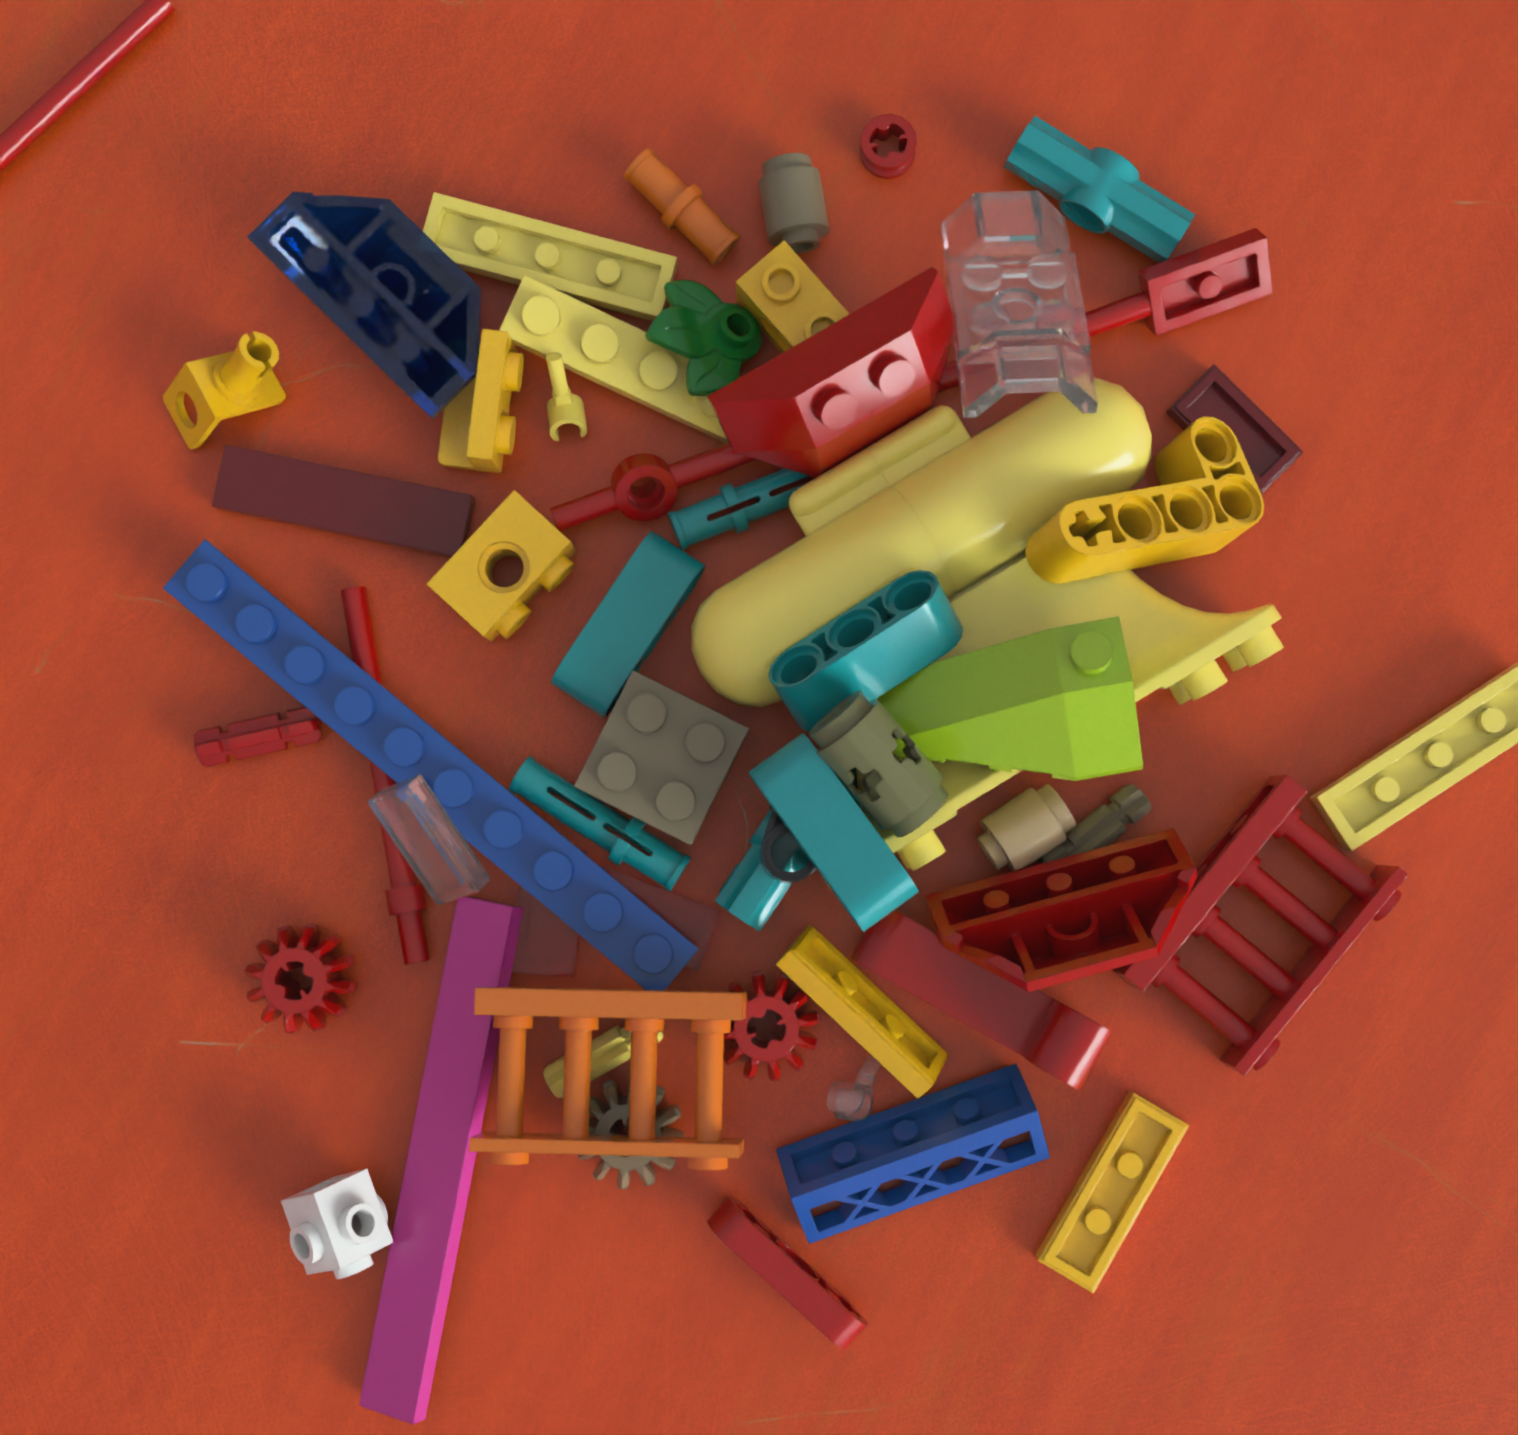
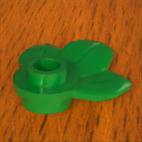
(699, 330)

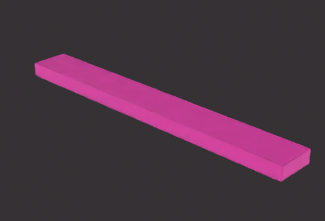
(439, 1163)

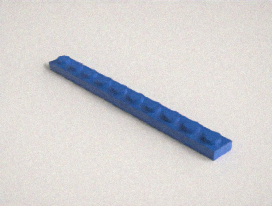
(409, 746)

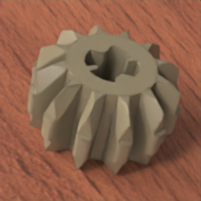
(604, 1124)

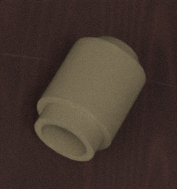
(793, 202)

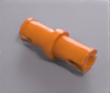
(681, 206)

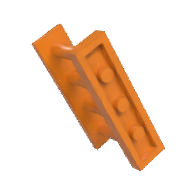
(578, 1016)

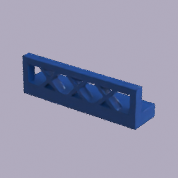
(910, 1146)

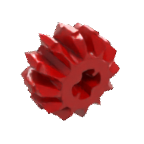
(285, 993)
(776, 1044)

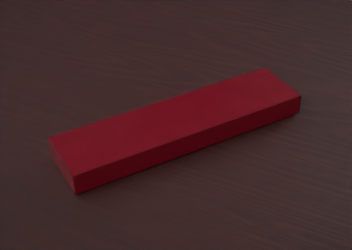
(342, 501)

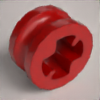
(894, 163)

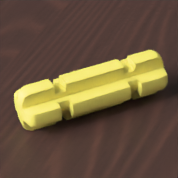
(606, 1053)

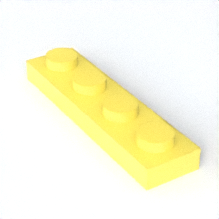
(566, 259)
(606, 353)
(1422, 762)

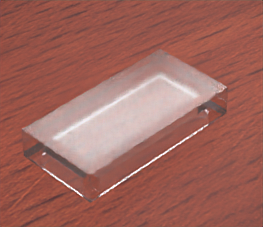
(429, 840)

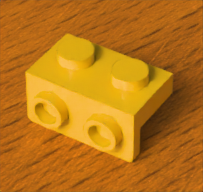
(477, 420)

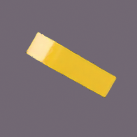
(1197, 510)

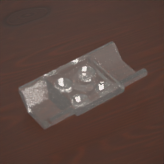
(1015, 301)

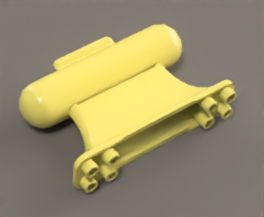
(965, 514)

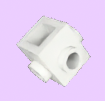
(337, 1224)

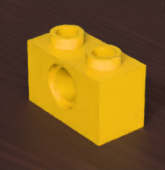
(787, 298)
(509, 531)

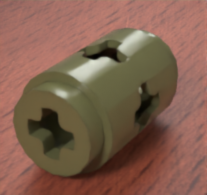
(897, 791)

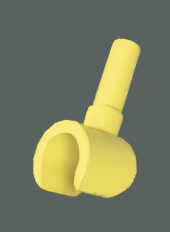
(563, 405)

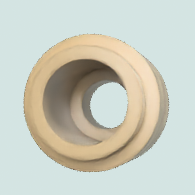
(1025, 828)

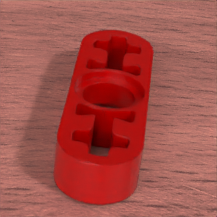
(787, 1272)

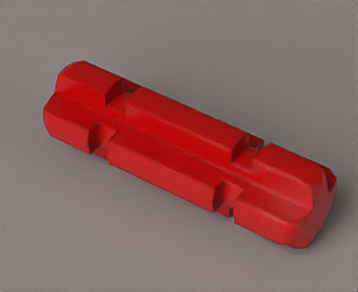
(257, 736)

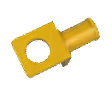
(225, 387)

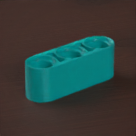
(627, 623)
(867, 647)
(833, 832)

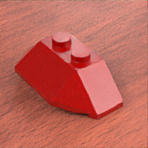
(843, 382)
(1069, 912)

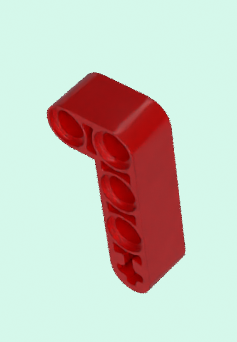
(1023, 1021)

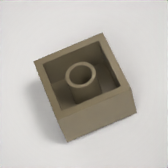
(662, 757)

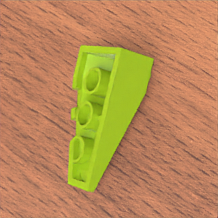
(1028, 704)

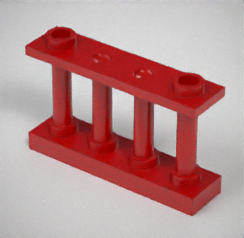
(1235, 863)

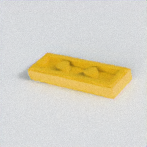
(863, 1011)
(1111, 1191)

